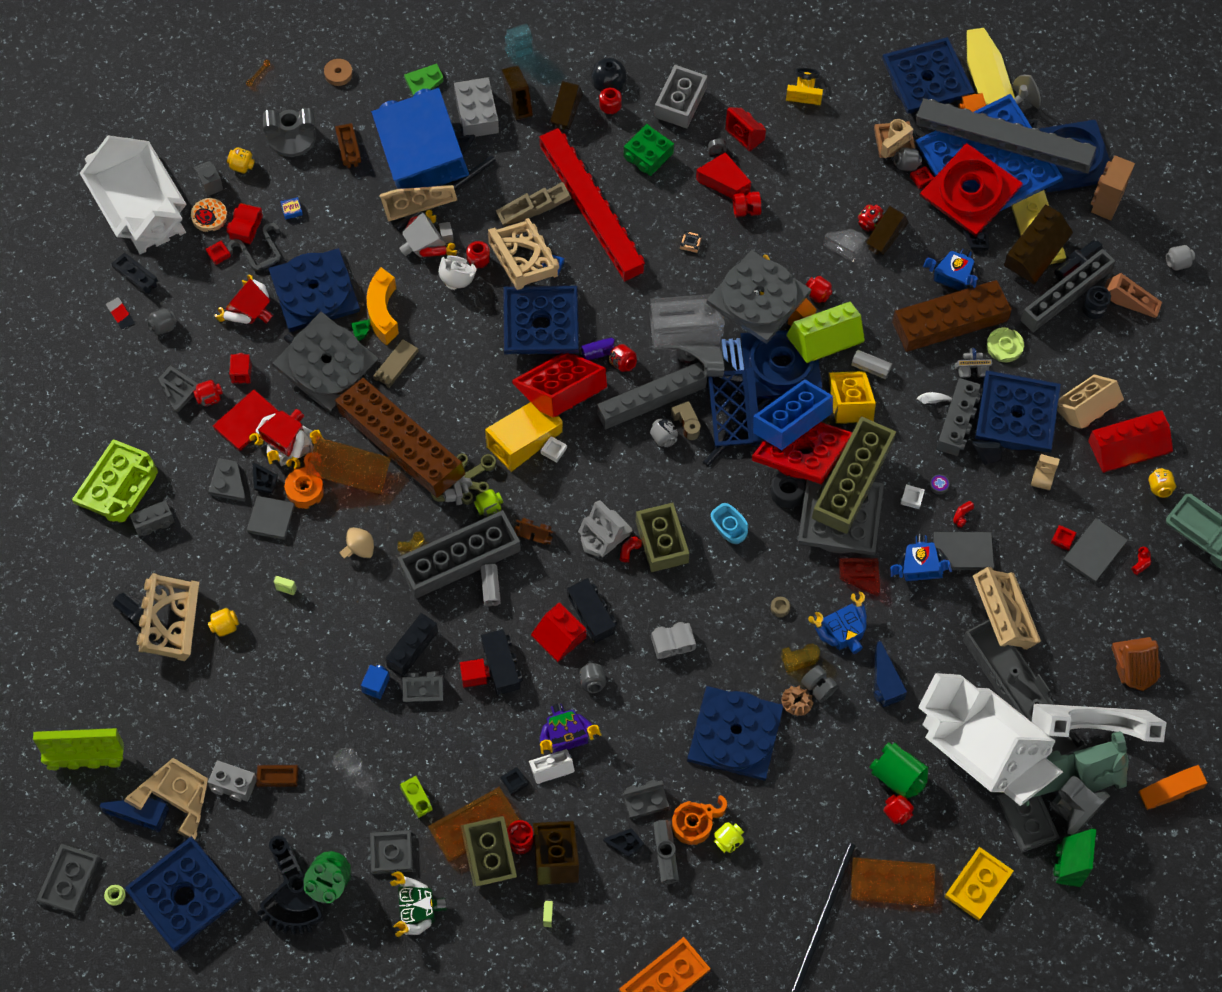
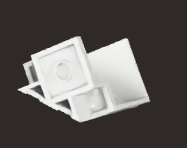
(134, 191)
(988, 737)

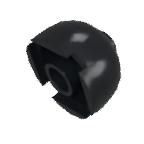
(608, 74)

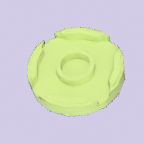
(1005, 345)

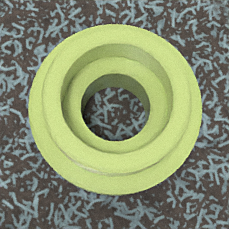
(114, 889)

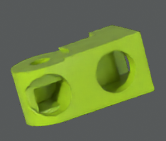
(416, 796)

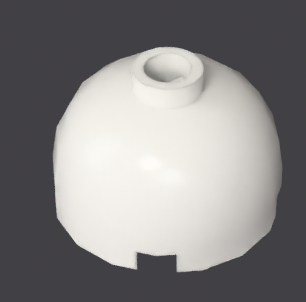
(456, 272)

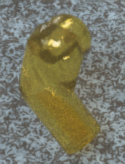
(413, 544)

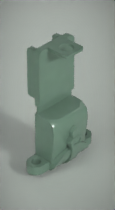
(1199, 525)
(1094, 766)

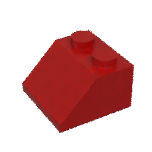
(744, 128)
(559, 632)

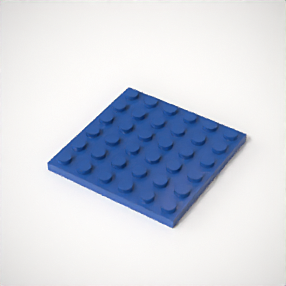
(1035, 174)

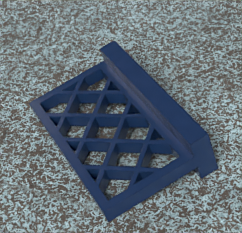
(750, 410)

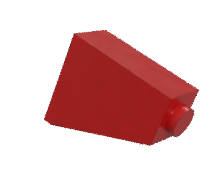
(723, 176)

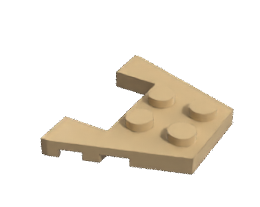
(180, 788)

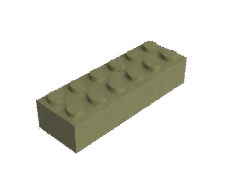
(853, 475)

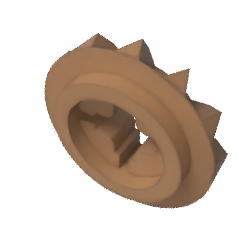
(802, 706)

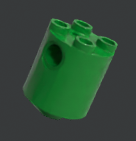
(900, 771)
(327, 877)

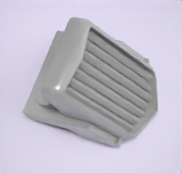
(602, 530)

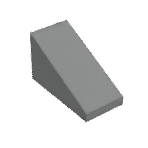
(446, 232)

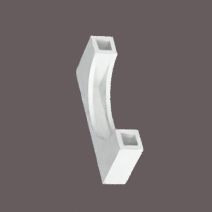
(1060, 719)

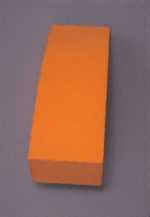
(1173, 787)

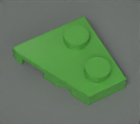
(424, 78)

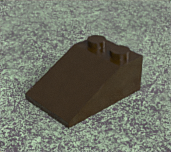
(556, 852)

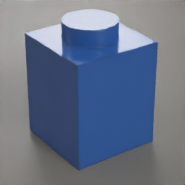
(375, 681)

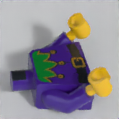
(565, 730)

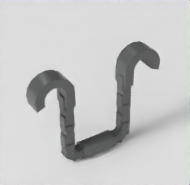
(272, 261)

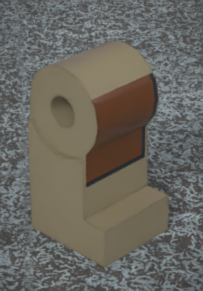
(688, 420)

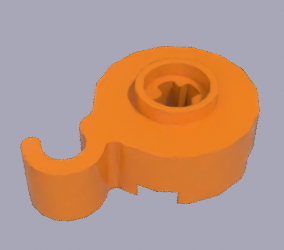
(299, 479)
(697, 812)

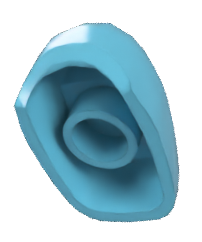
(729, 523)

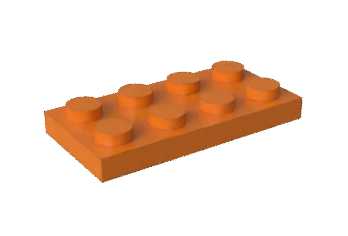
(670, 972)

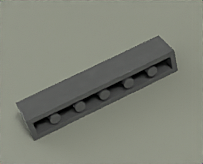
(1067, 290)
(651, 395)

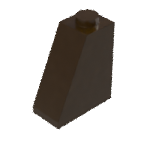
(517, 92)
(566, 105)
(886, 231)

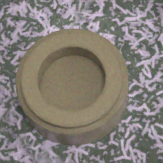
(780, 606)

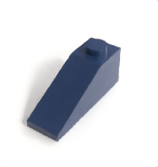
(888, 684)
(150, 816)

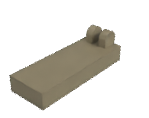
(396, 363)

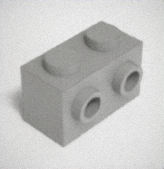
(232, 781)

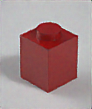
(240, 368)
(474, 673)

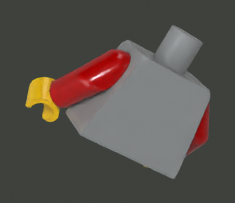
(424, 238)

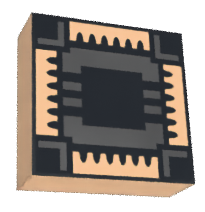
(691, 241)

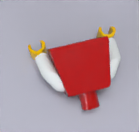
(247, 304)
(282, 433)

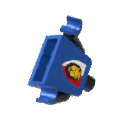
(954, 270)
(921, 561)

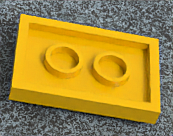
(979, 883)

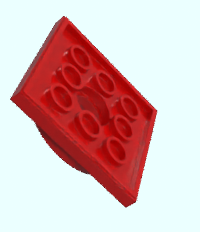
(974, 209)
(823, 442)

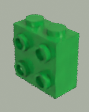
(648, 150)

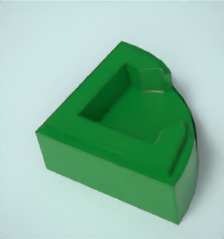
(361, 329)

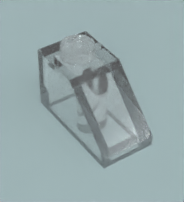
(846, 243)

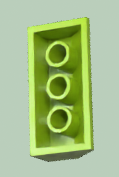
(827, 332)

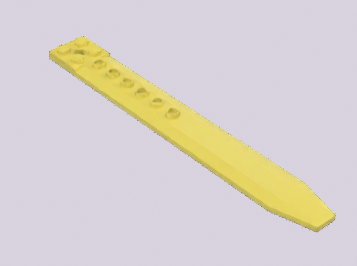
(993, 81)

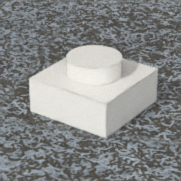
(553, 449)
(912, 496)

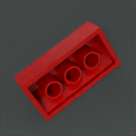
(1131, 441)

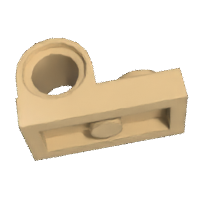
(898, 135)
(1044, 472)

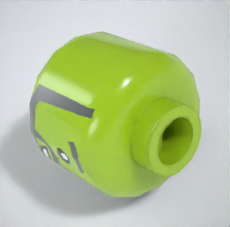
(488, 503)

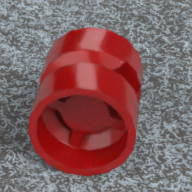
(747, 204)
(520, 836)

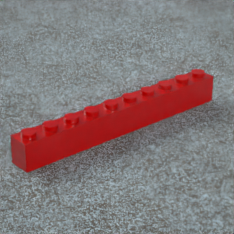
(592, 205)

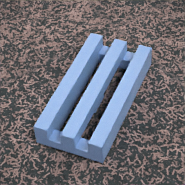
(731, 343)

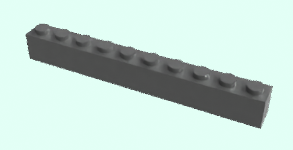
(1006, 135)

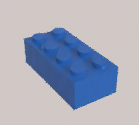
(793, 414)

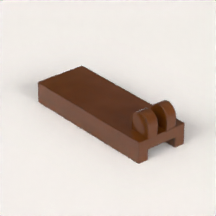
(348, 145)

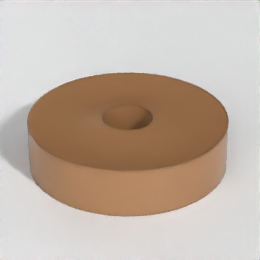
(341, 66)

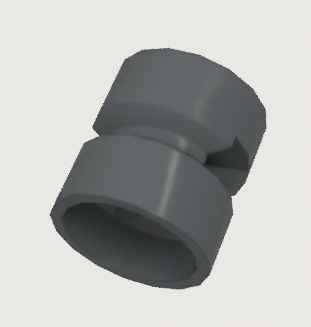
(814, 679)

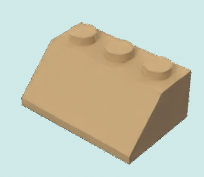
(1089, 401)

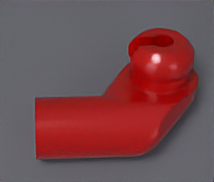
(961, 511)
(626, 548)
(1144, 560)

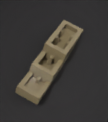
(533, 205)

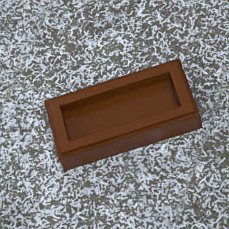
(277, 776)

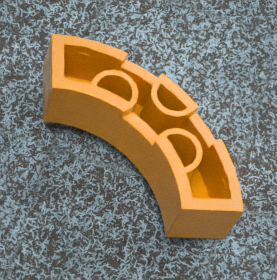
(378, 295)

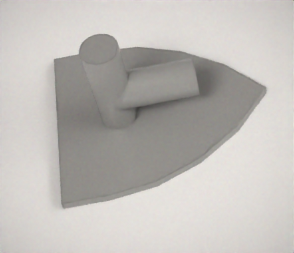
(1027, 89)

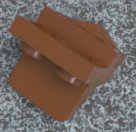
(1137, 662)

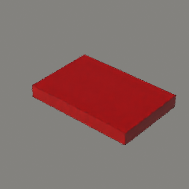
(244, 419)

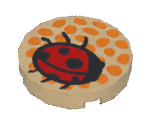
(209, 214)

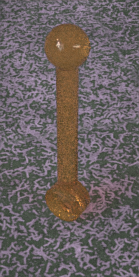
(266, 63)

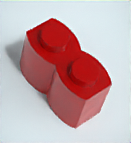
(245, 223)

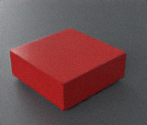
(921, 177)
(218, 252)
(1063, 537)

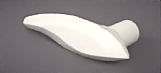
(933, 398)

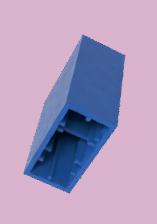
(420, 141)

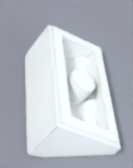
(551, 766)

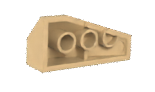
(409, 201)

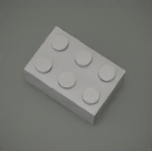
(680, 96)
(476, 107)

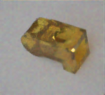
(800, 658)

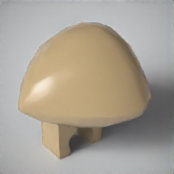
(359, 543)

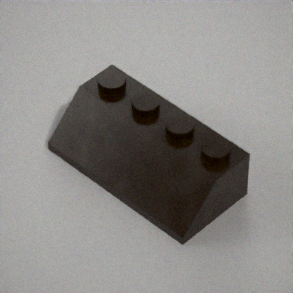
(1039, 244)

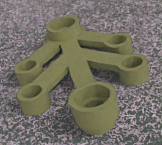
(488, 458)

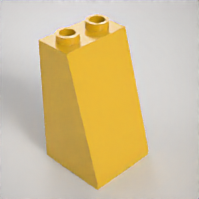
(521, 435)

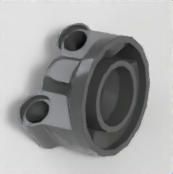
(294, 139)
(1077, 804)

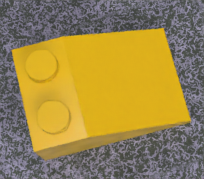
(851, 396)

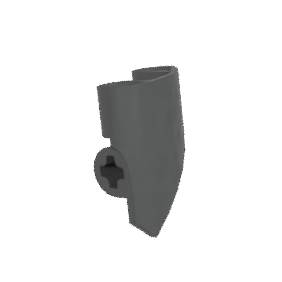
(707, 354)

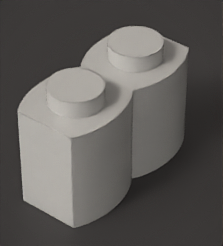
(673, 640)

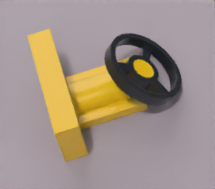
(805, 90)

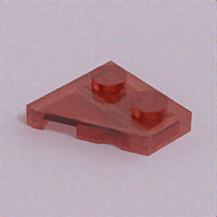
(861, 573)

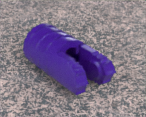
(597, 349)

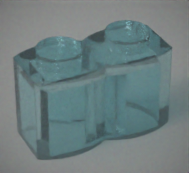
(518, 42)

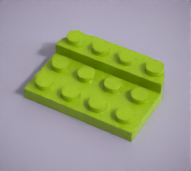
(117, 482)
(80, 748)

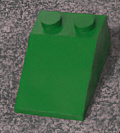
(1075, 858)

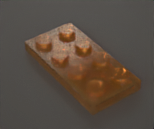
(348, 465)
(448, 830)
(892, 881)

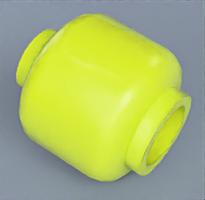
(729, 837)

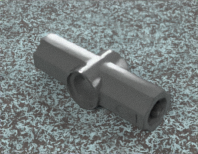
(666, 863)

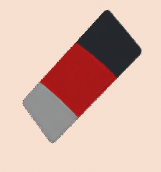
(120, 313)

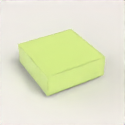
(285, 585)
(548, 911)

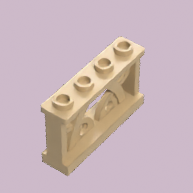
(520, 274)
(1006, 608)
(186, 626)

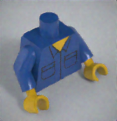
(843, 626)

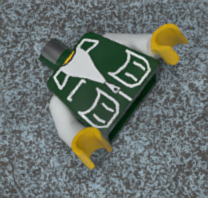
(415, 905)

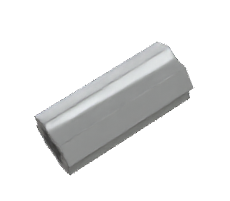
(871, 364)
(490, 585)

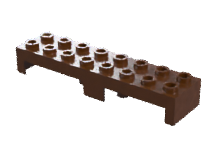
(400, 437)

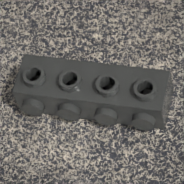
(958, 417)

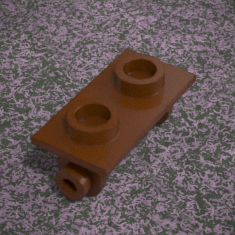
(542, 533)

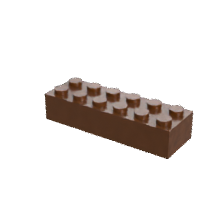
(951, 315)

